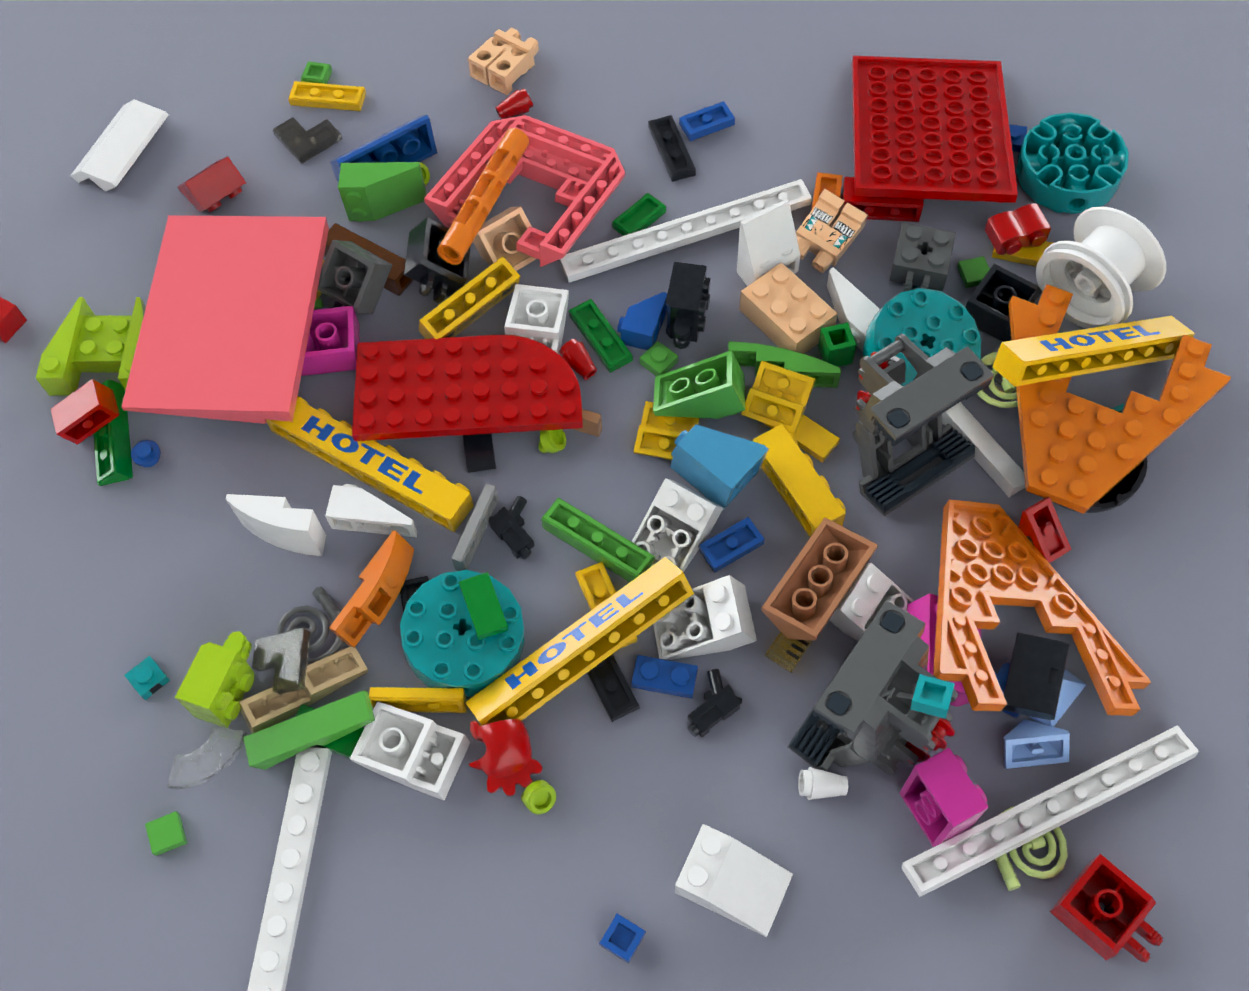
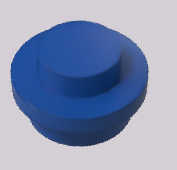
(145, 453)

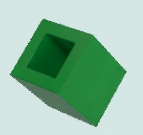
(837, 344)

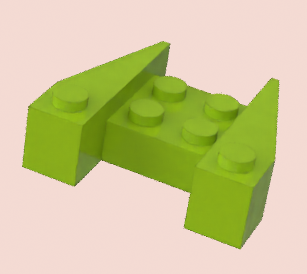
(89, 346)

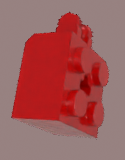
(1123, 912)

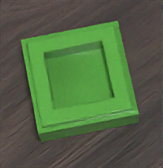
(316, 72)
(973, 271)
(166, 833)

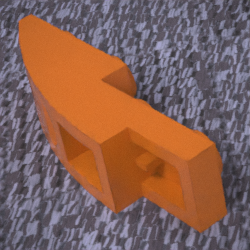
(378, 591)

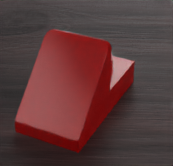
(1045, 529)

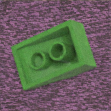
(379, 188)
(701, 389)

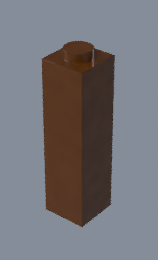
(396, 280)

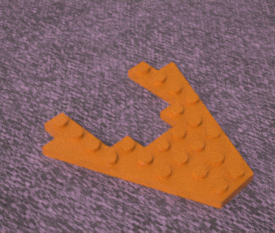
(1083, 448)
(992, 563)

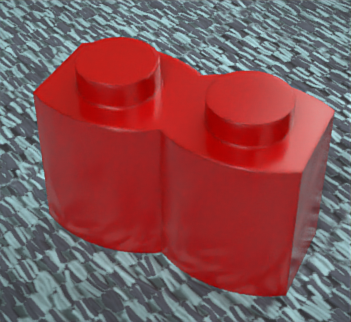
(1017, 229)

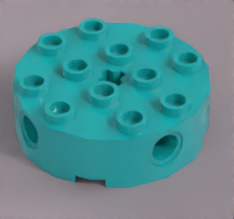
(1071, 163)
(928, 320)
(433, 641)

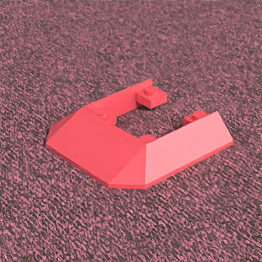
(565, 161)

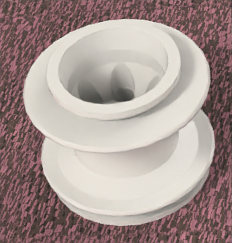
(1103, 266)

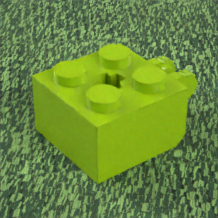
(218, 680)

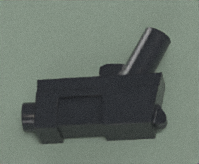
(508, 528)
(719, 705)

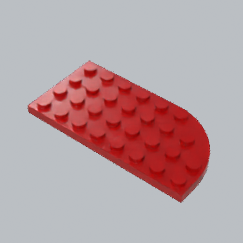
(462, 388)

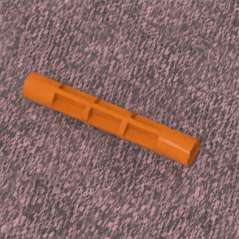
(483, 196)

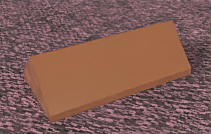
(818, 581)

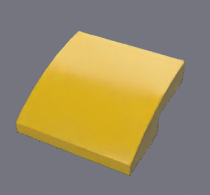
(778, 396)
(658, 433)

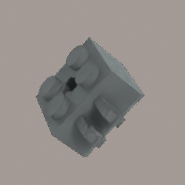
(922, 257)
(353, 277)

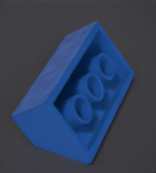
(407, 143)

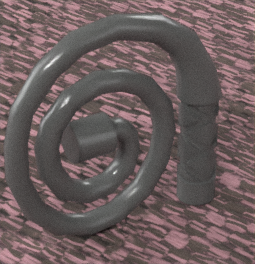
(332, 610)

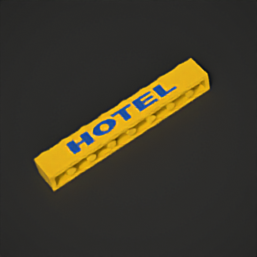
(1089, 350)
(376, 465)
(582, 645)

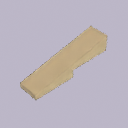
(321, 680)

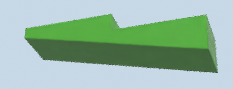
(308, 729)

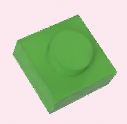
(658, 359)

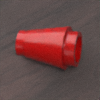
(515, 104)
(578, 358)

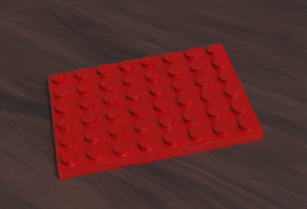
(931, 130)

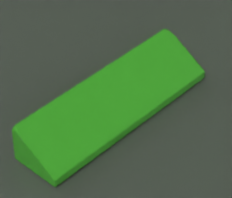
(596, 540)

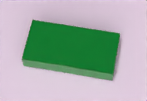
(639, 215)
(483, 606)

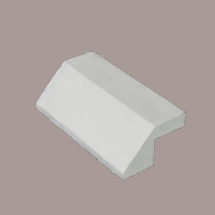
(120, 144)

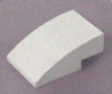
(538, 314)
(279, 524)
(411, 750)

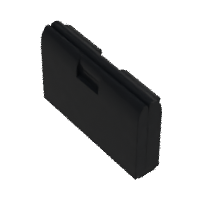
(1035, 676)

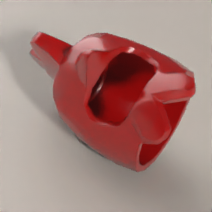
(507, 755)

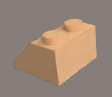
(500, 235)

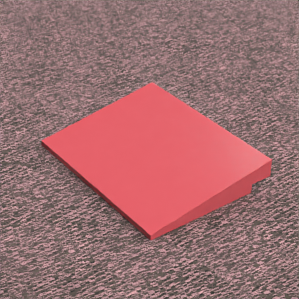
(228, 318)

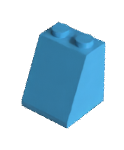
(716, 462)

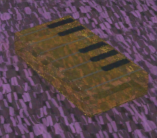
(787, 651)

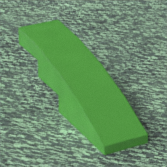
(753, 353)

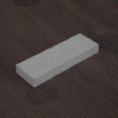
(475, 528)

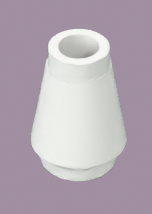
(821, 784)

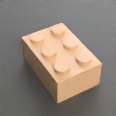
(786, 309)

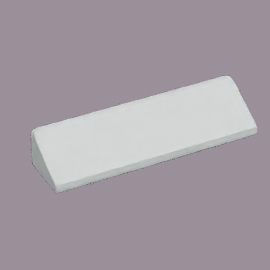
(987, 450)

